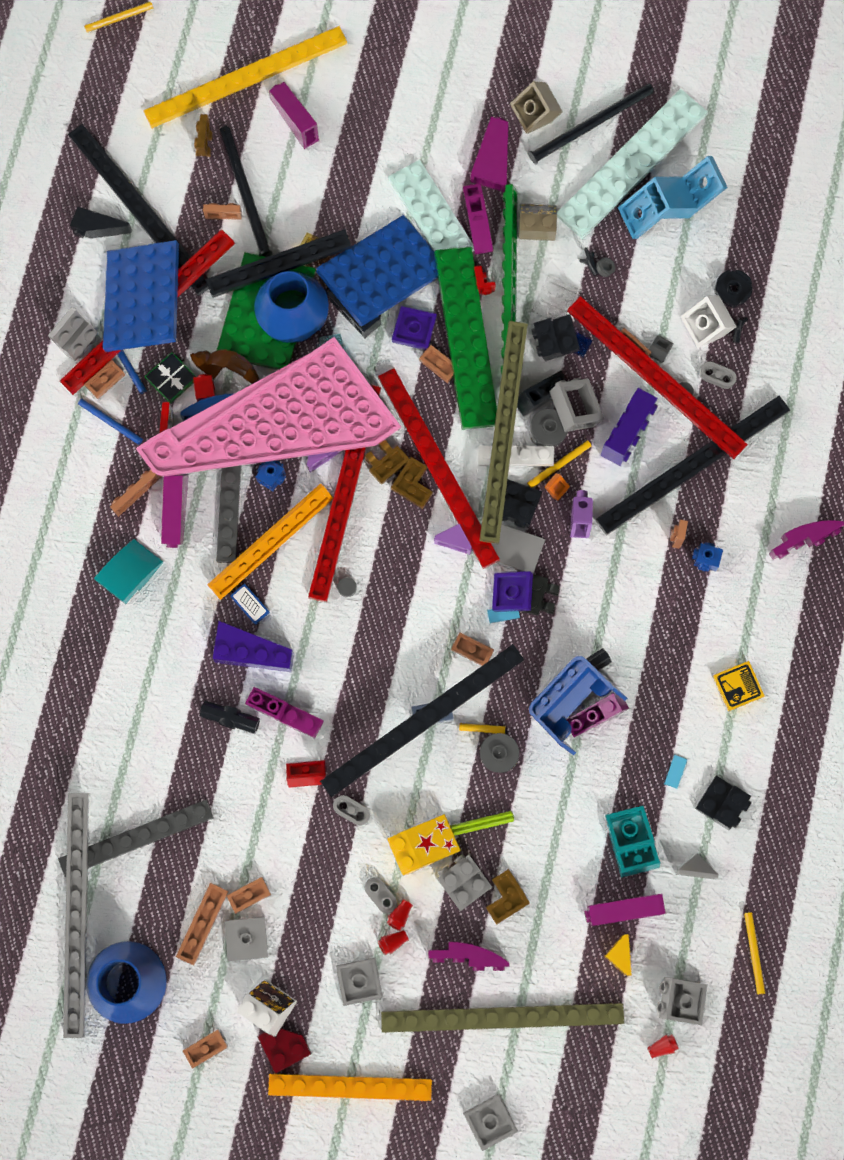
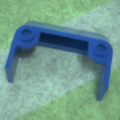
(566, 694)

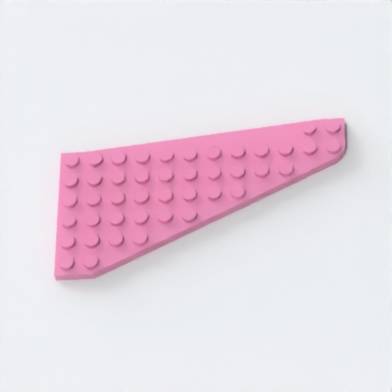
(292, 413)

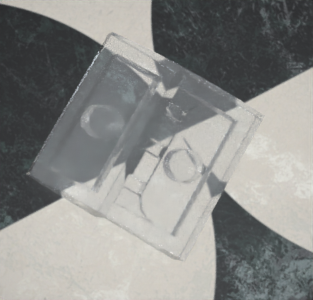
(555, 298)

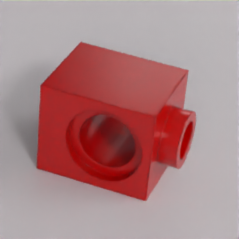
(204, 387)

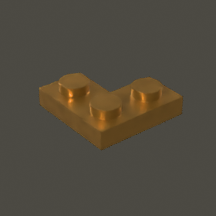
(408, 485)
(512, 898)

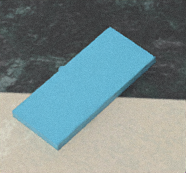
(502, 616)
(675, 772)

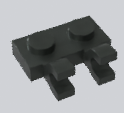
(539, 588)

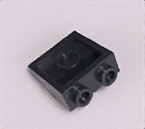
(555, 337)
(520, 504)
(723, 803)

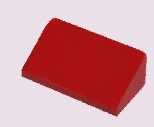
(305, 773)

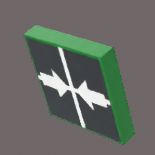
(170, 378)

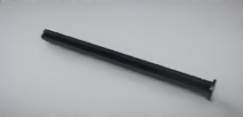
(591, 123)
(245, 192)

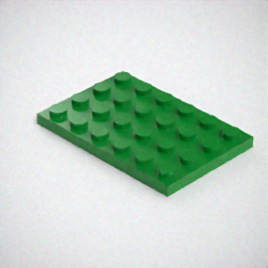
(244, 334)

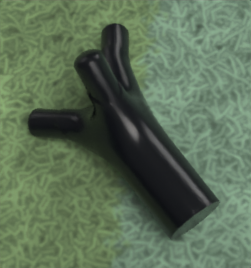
(590, 262)
(737, 331)

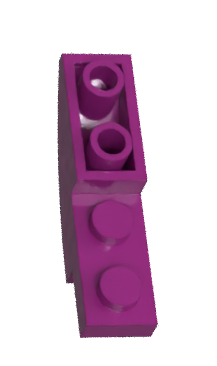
(478, 218)
(811, 533)
(284, 712)
(478, 956)

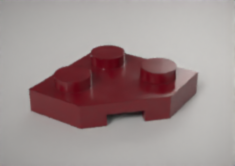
(284, 1048)

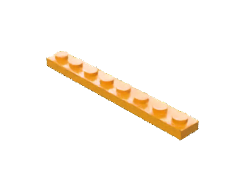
(270, 541)
(350, 1087)

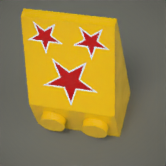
(423, 844)

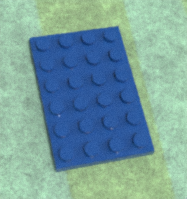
(380, 270)
(141, 296)

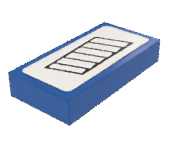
(250, 604)

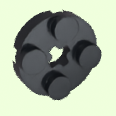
(733, 278)

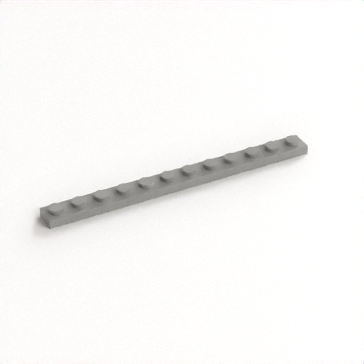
(76, 915)

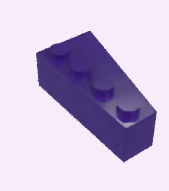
(628, 427)
(248, 650)

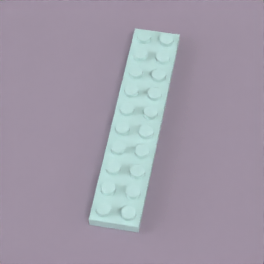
(631, 164)

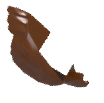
(214, 362)

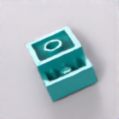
(128, 571)
(632, 841)

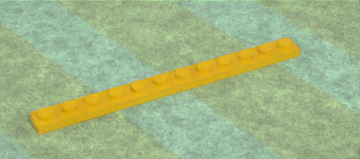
(245, 77)

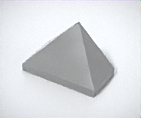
(697, 868)

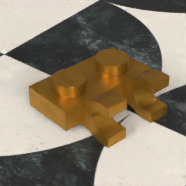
(204, 135)
(389, 464)

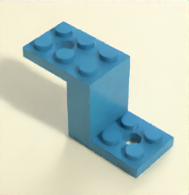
(672, 197)

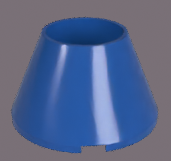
(295, 323)
(151, 982)

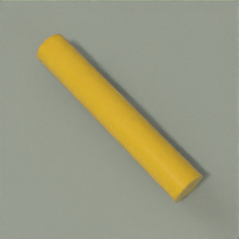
(481, 728)

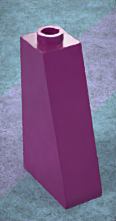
(295, 115)
(491, 161)
(174, 509)
(625, 910)

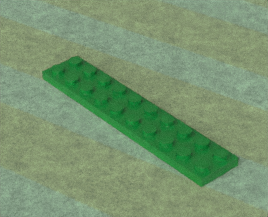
(466, 338)

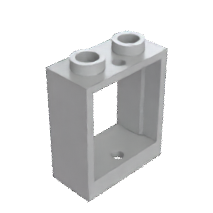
(564, 408)

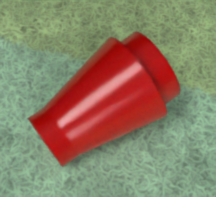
(399, 916)
(392, 942)
(664, 1046)

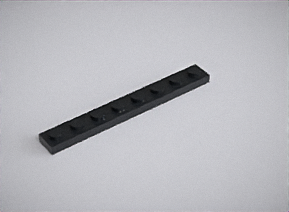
(278, 263)

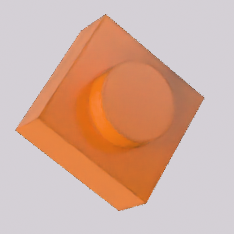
(557, 486)

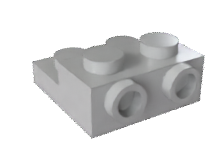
(73, 334)
(463, 881)
(682, 1001)

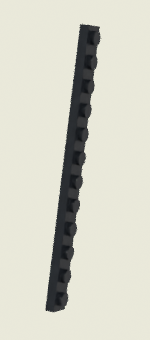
(130, 197)
(688, 468)
(422, 720)

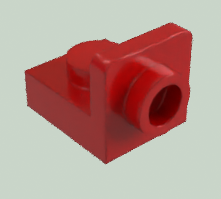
(483, 286)

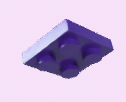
(414, 328)
(512, 591)

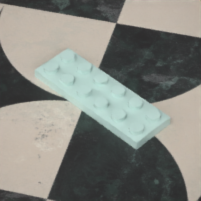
(429, 208)

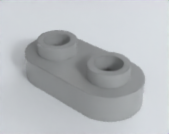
(718, 373)
(351, 811)
(380, 895)

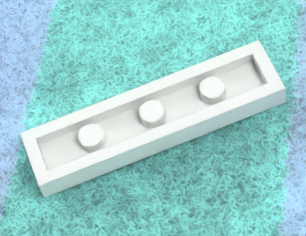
(521, 456)

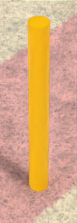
(117, 17)
(559, 464)
(754, 953)

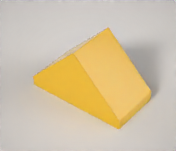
(620, 955)

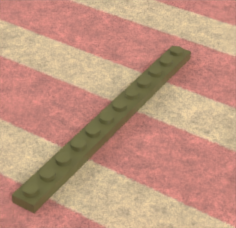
(503, 432)
(502, 1017)

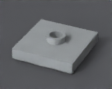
(246, 939)
(359, 981)
(490, 1122)

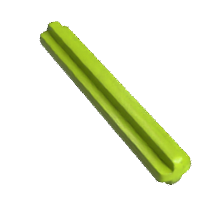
(482, 823)

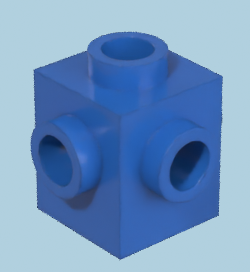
(271, 474)
(707, 557)

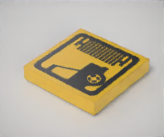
(738, 686)

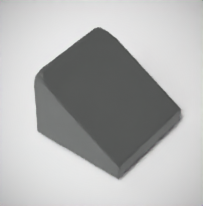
(660, 348)

